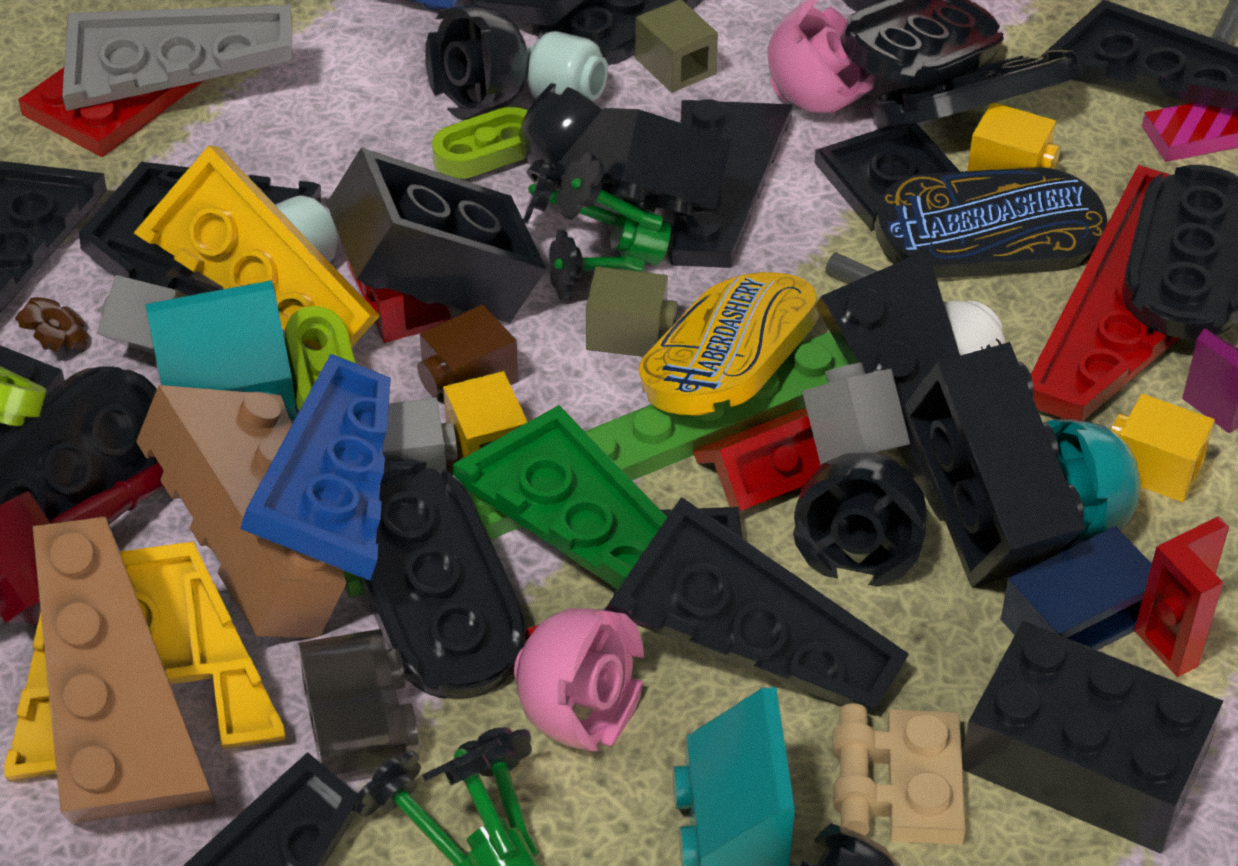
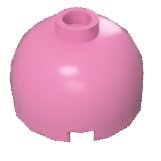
(811, 63)
(582, 661)

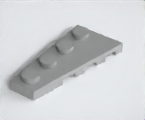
(156, 50)

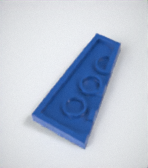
(329, 472)

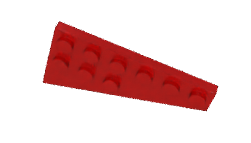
(1097, 338)

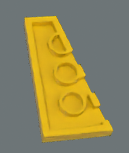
(238, 237)

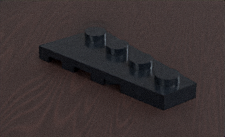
(36, 216)

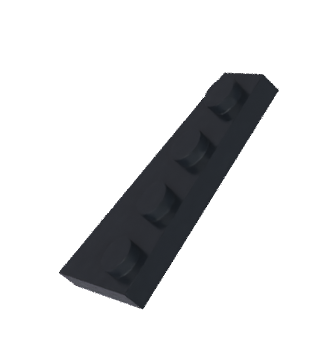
(1152, 57)
(756, 130)
(895, 324)
(742, 606)
(288, 824)

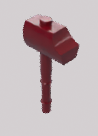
(17, 550)

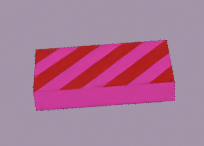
(1191, 130)

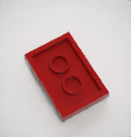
(97, 126)

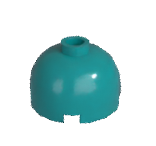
(1101, 471)

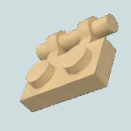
(923, 774)

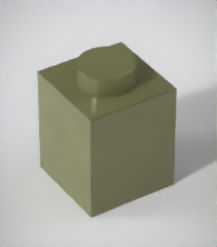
(676, 45)
(627, 311)

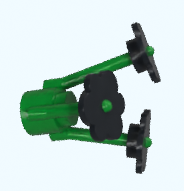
(635, 233)
(490, 755)

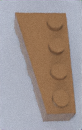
(214, 459)
(110, 699)

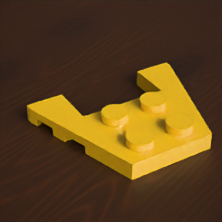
(193, 643)

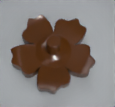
(53, 324)

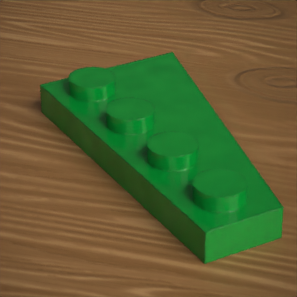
(565, 493)

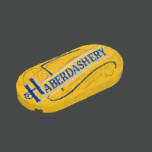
(728, 342)

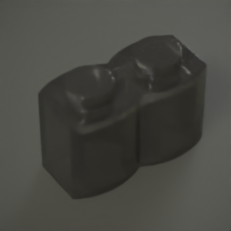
(355, 704)

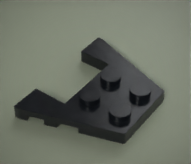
(111, 236)

